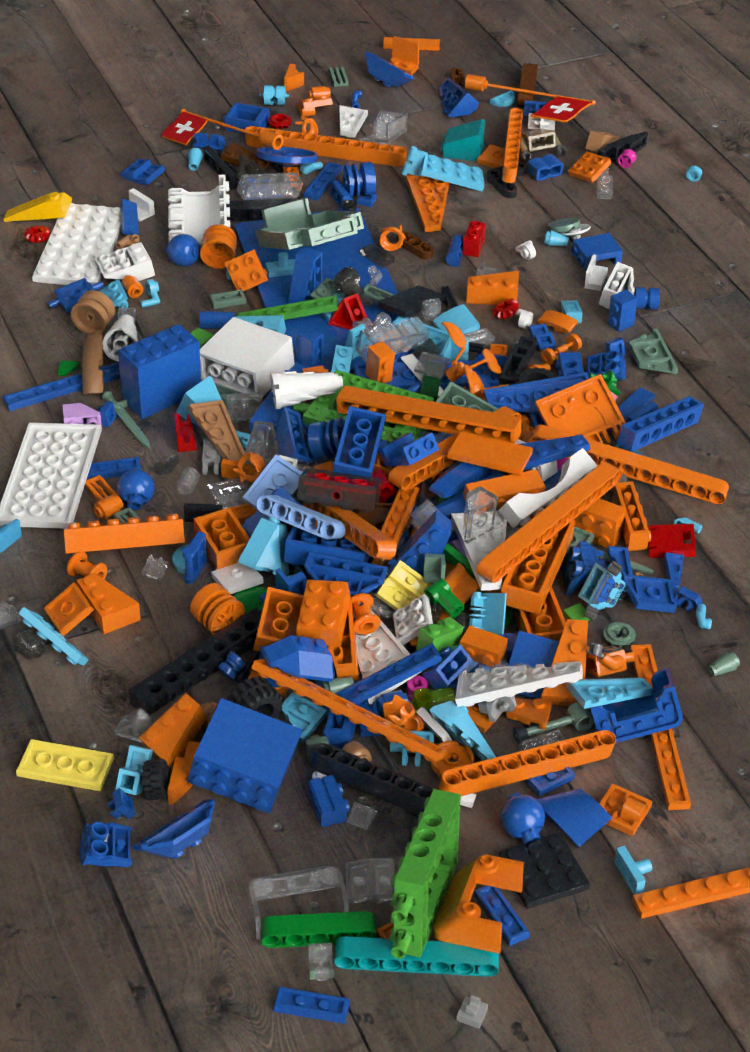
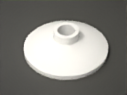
(575, 233)

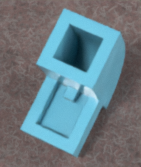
(130, 776)

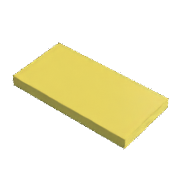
(65, 765)

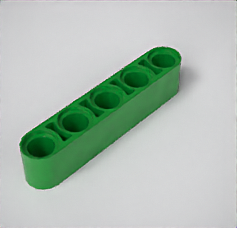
(315, 928)

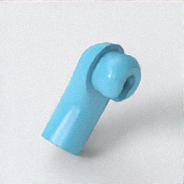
(697, 527)
(700, 615)

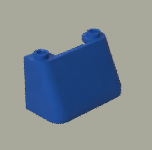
(644, 714)

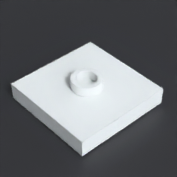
(237, 577)

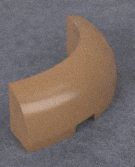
(91, 361)

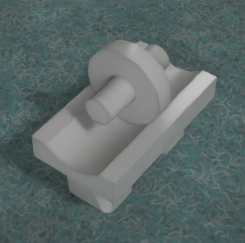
(497, 706)

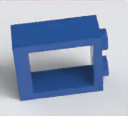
(257, 114)

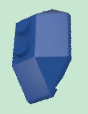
(386, 71)
(293, 437)
(360, 576)
(301, 658)
(179, 833)

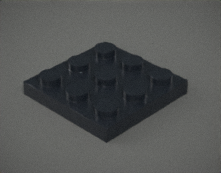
(548, 870)

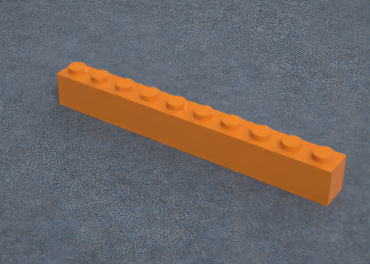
(431, 414)

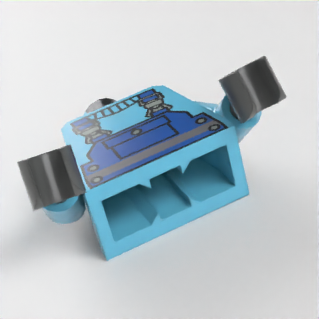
(602, 588)

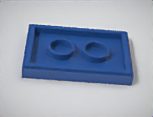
(533, 650)

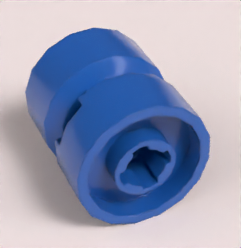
(647, 298)

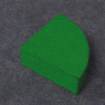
(67, 366)

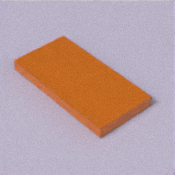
(490, 453)

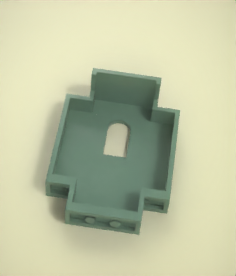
(294, 226)

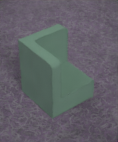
(434, 567)

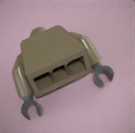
(539, 140)

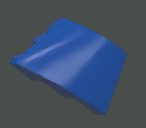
(575, 814)

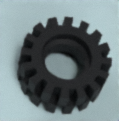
(155, 779)

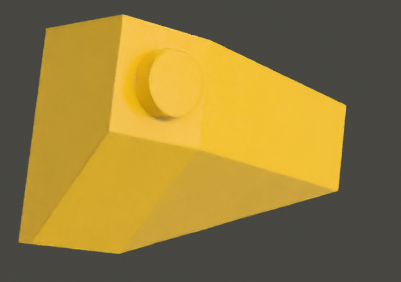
(45, 207)

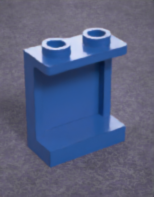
(600, 245)
(407, 451)

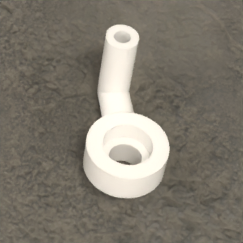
(526, 250)
(525, 318)

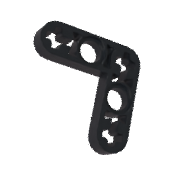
(494, 177)

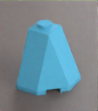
(202, 392)
(267, 547)

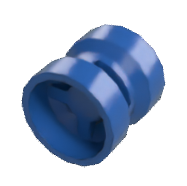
(231, 665)

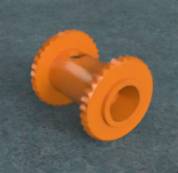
(79, 565)
(365, 620)

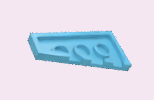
(46, 632)

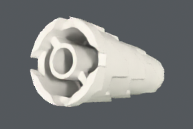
(119, 336)
(294, 387)

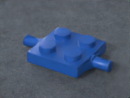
(70, 294)

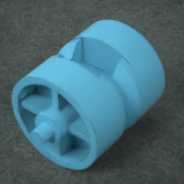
(274, 95)

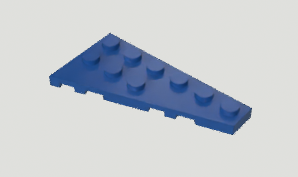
(523, 396)

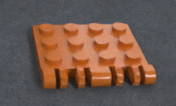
(583, 410)

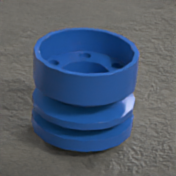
(359, 179)
(325, 438)

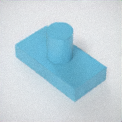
(281, 267)
(632, 870)

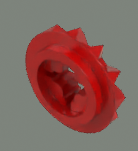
(279, 121)
(37, 234)
(511, 306)

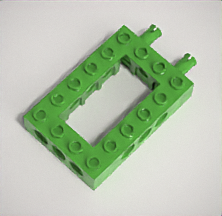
(325, 406)
(425, 873)

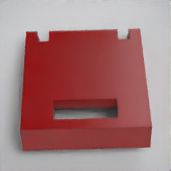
(670, 539)

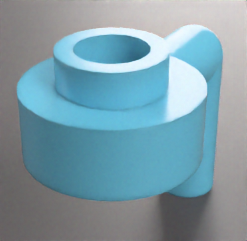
(151, 289)

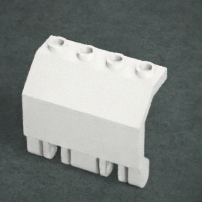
(197, 211)

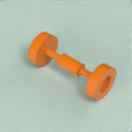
(573, 342)

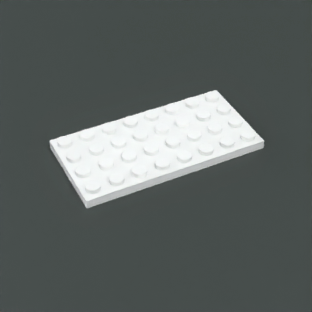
(77, 242)
(49, 474)

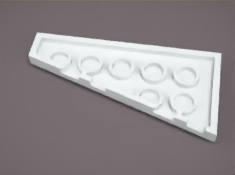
(482, 546)
(378, 651)
(512, 680)

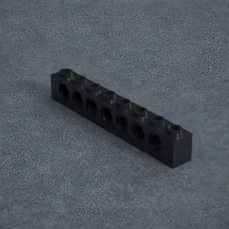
(195, 664)

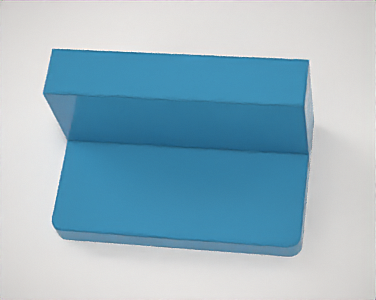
(9, 534)

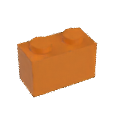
(380, 362)
(484, 646)

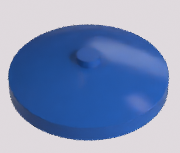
(287, 156)

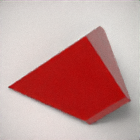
(348, 311)

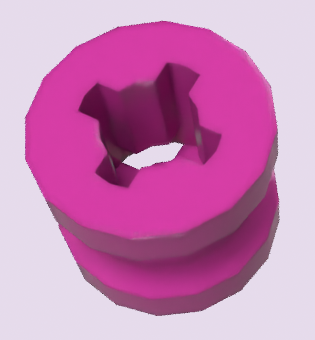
(627, 162)
(414, 684)

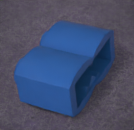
(545, 167)

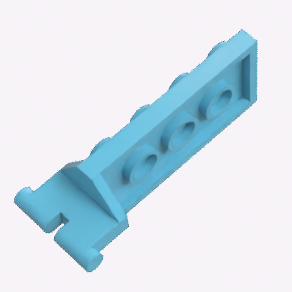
(443, 169)
(443, 342)

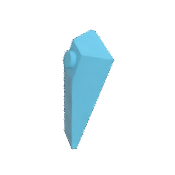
(462, 728)

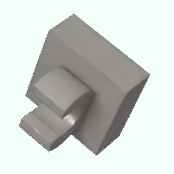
(472, 1011)

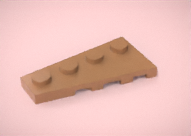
(218, 427)

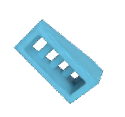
(572, 309)
(353, 339)

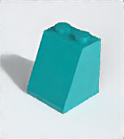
(464, 141)

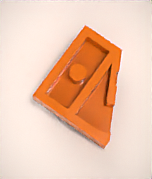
(531, 711)

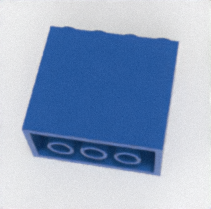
(159, 370)
(244, 755)

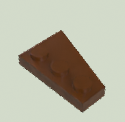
(233, 152)

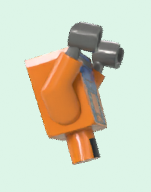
(607, 660)

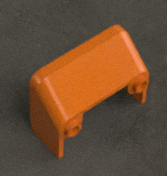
(460, 919)

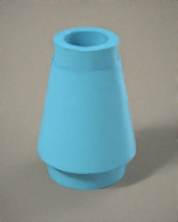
(194, 158)
(555, 239)

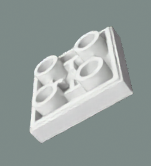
(412, 618)

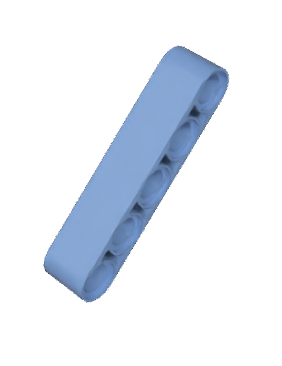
(307, 520)

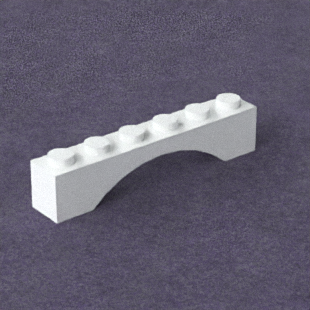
(524, 505)

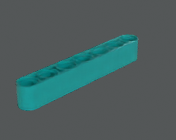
(437, 958)

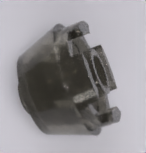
(348, 283)

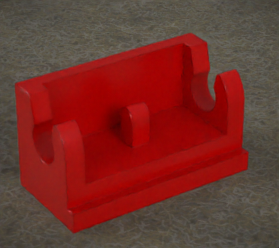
(184, 434)

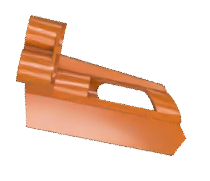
(461, 585)

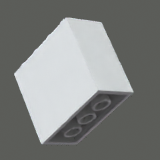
(245, 355)

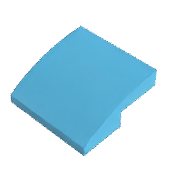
(460, 317)

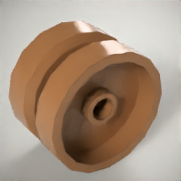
(92, 312)

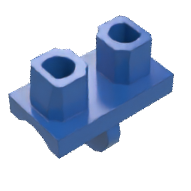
(532, 106)

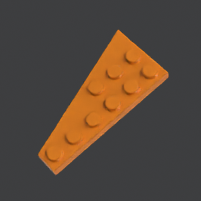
(430, 200)

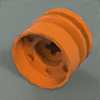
(218, 246)
(215, 607)

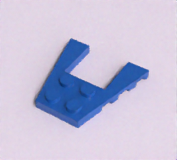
(650, 592)

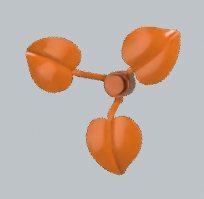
(459, 369)

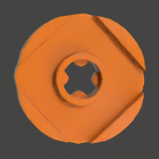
(462, 754)

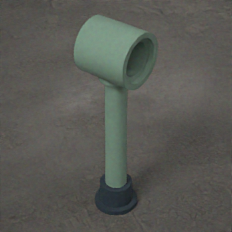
(577, 716)

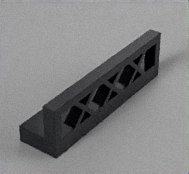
(221, 167)

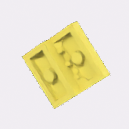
(401, 586)

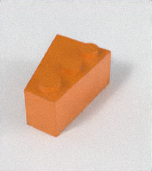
(492, 288)
(111, 606)
(174, 729)

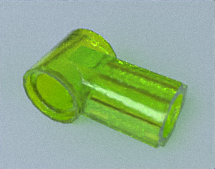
(427, 699)

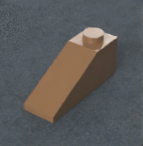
(598, 140)

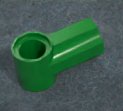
(441, 594)

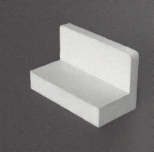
(145, 205)
(595, 275)

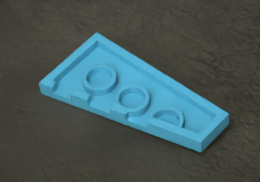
(607, 691)

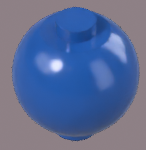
(183, 250)
(135, 488)
(522, 817)

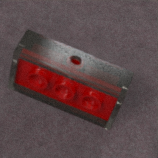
(339, 490)

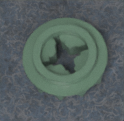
(616, 628)

